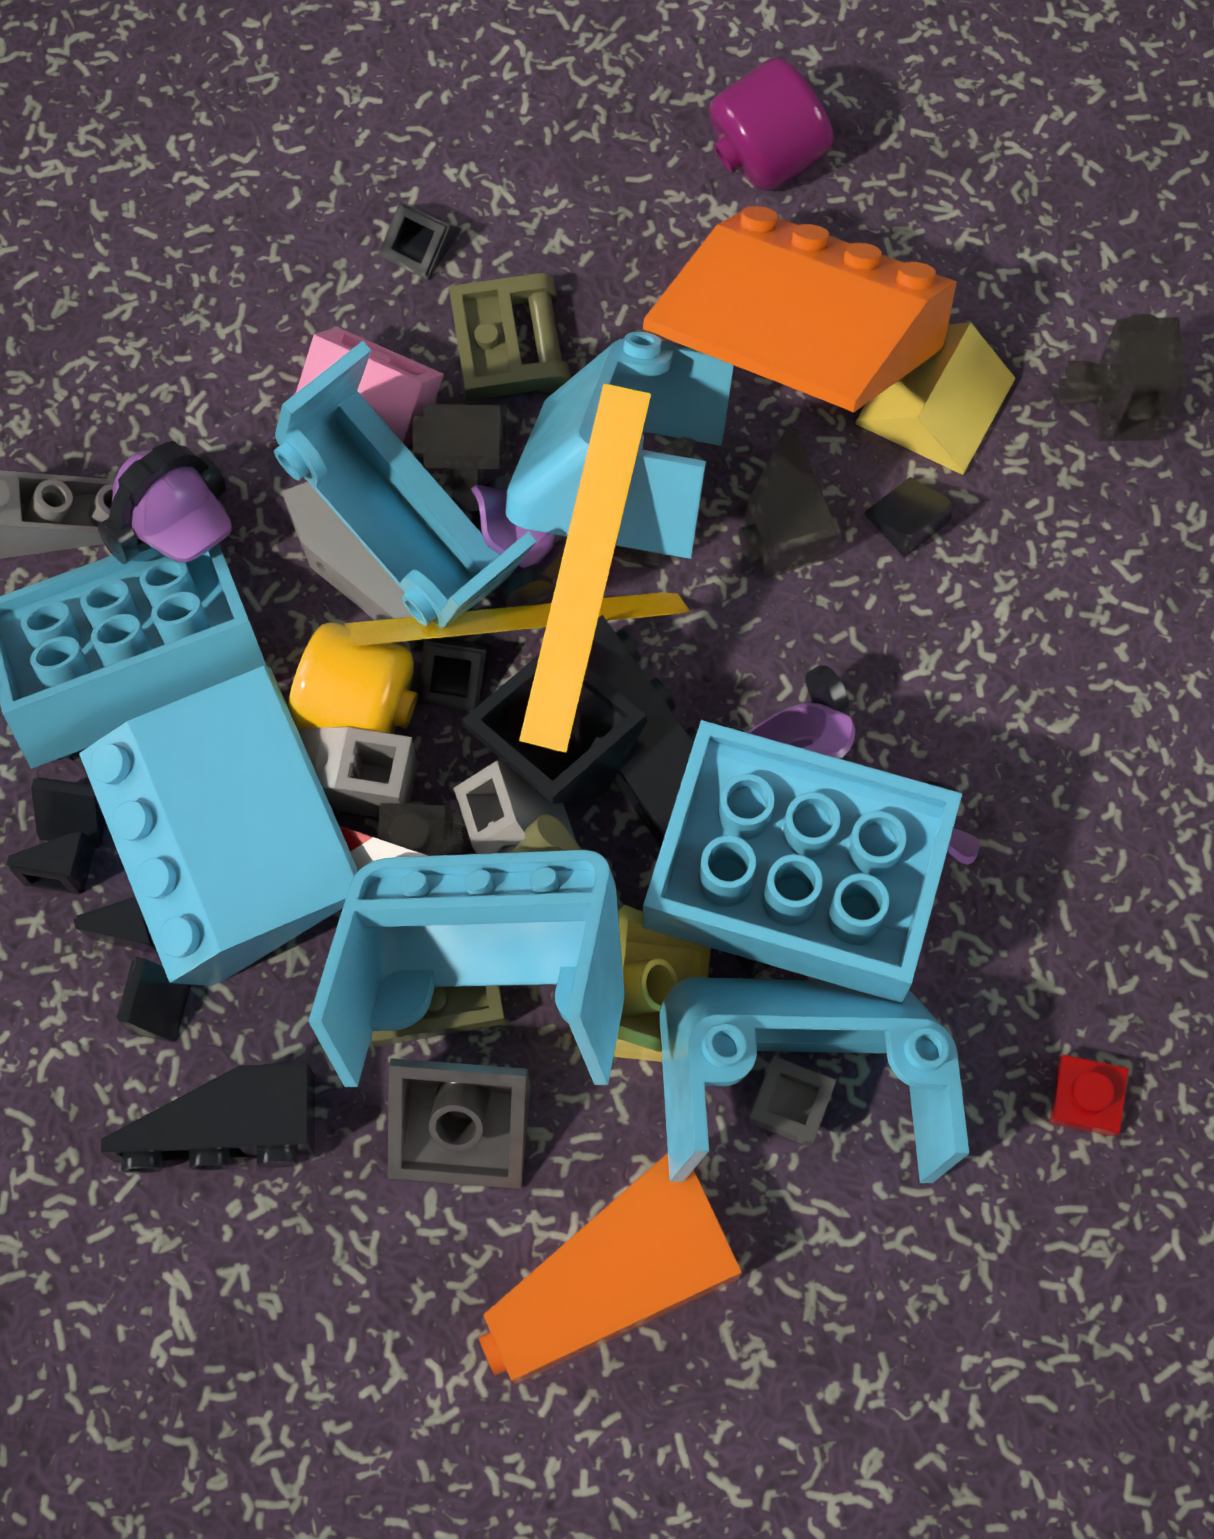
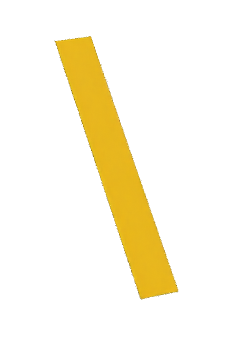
(585, 567)
(508, 619)

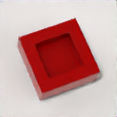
(1089, 1095)

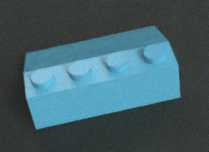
(116, 645)
(221, 826)
(801, 861)

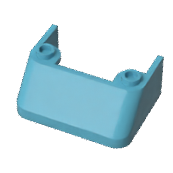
(665, 490)
(388, 496)
(472, 924)
(720, 1024)

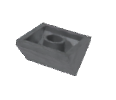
(457, 1123)

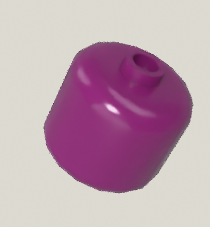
(770, 125)

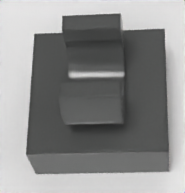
(792, 1101)

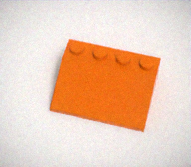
(805, 308)

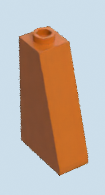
(619, 1271)

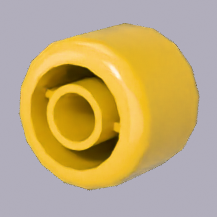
(352, 684)

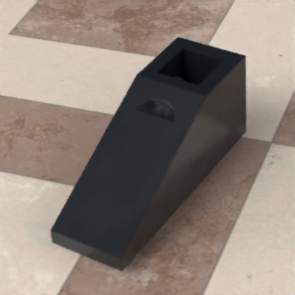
(242, 1113)

